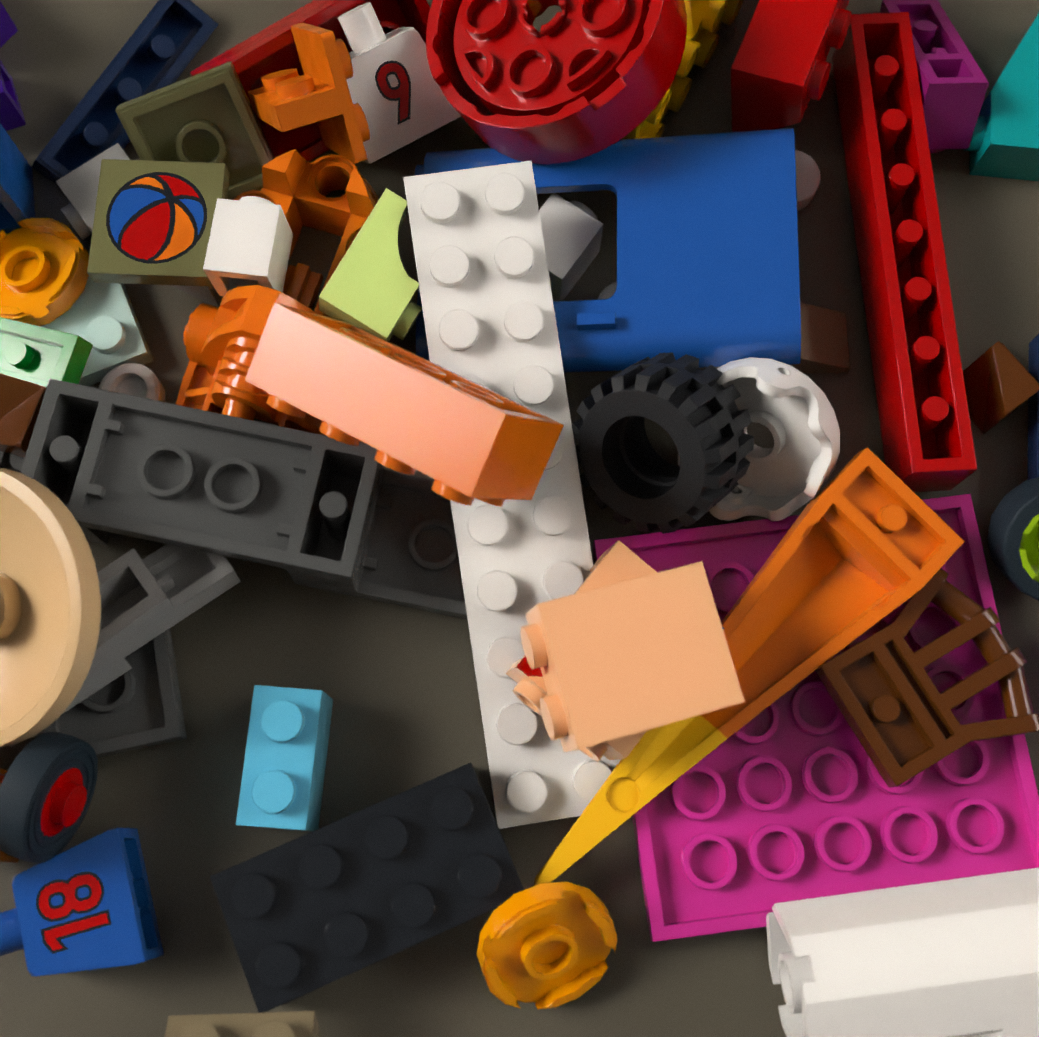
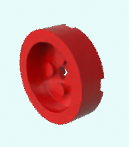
(557, 89)

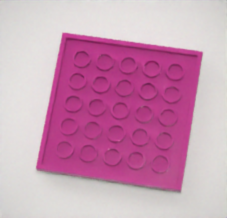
(793, 795)

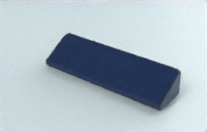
(146, 62)

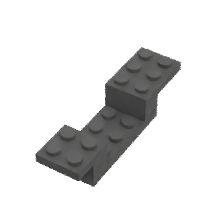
(245, 495)

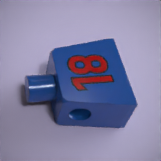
(84, 908)

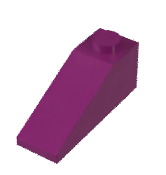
(947, 74)

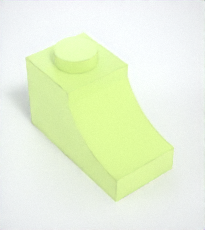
(371, 280)

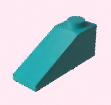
(1008, 124)

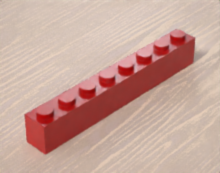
(902, 256)

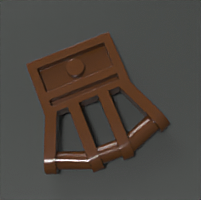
(896, 704)

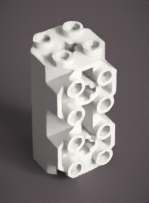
(911, 960)

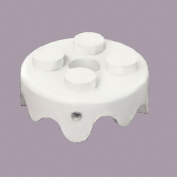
(803, 436)

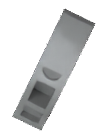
(147, 599)

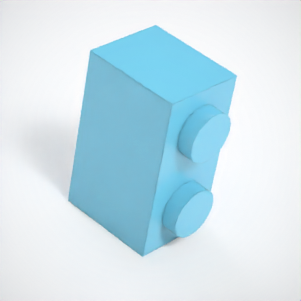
(285, 758)

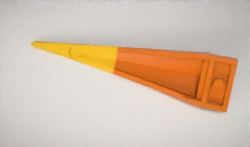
(827, 582)

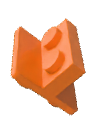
(317, 96)

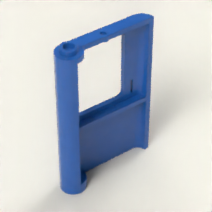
(698, 249)

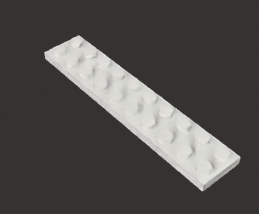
(496, 325)

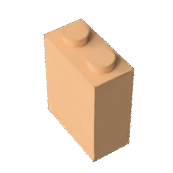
(630, 657)

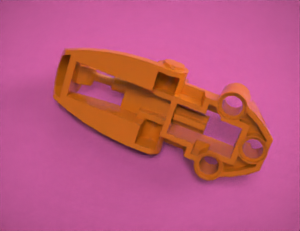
(225, 337)

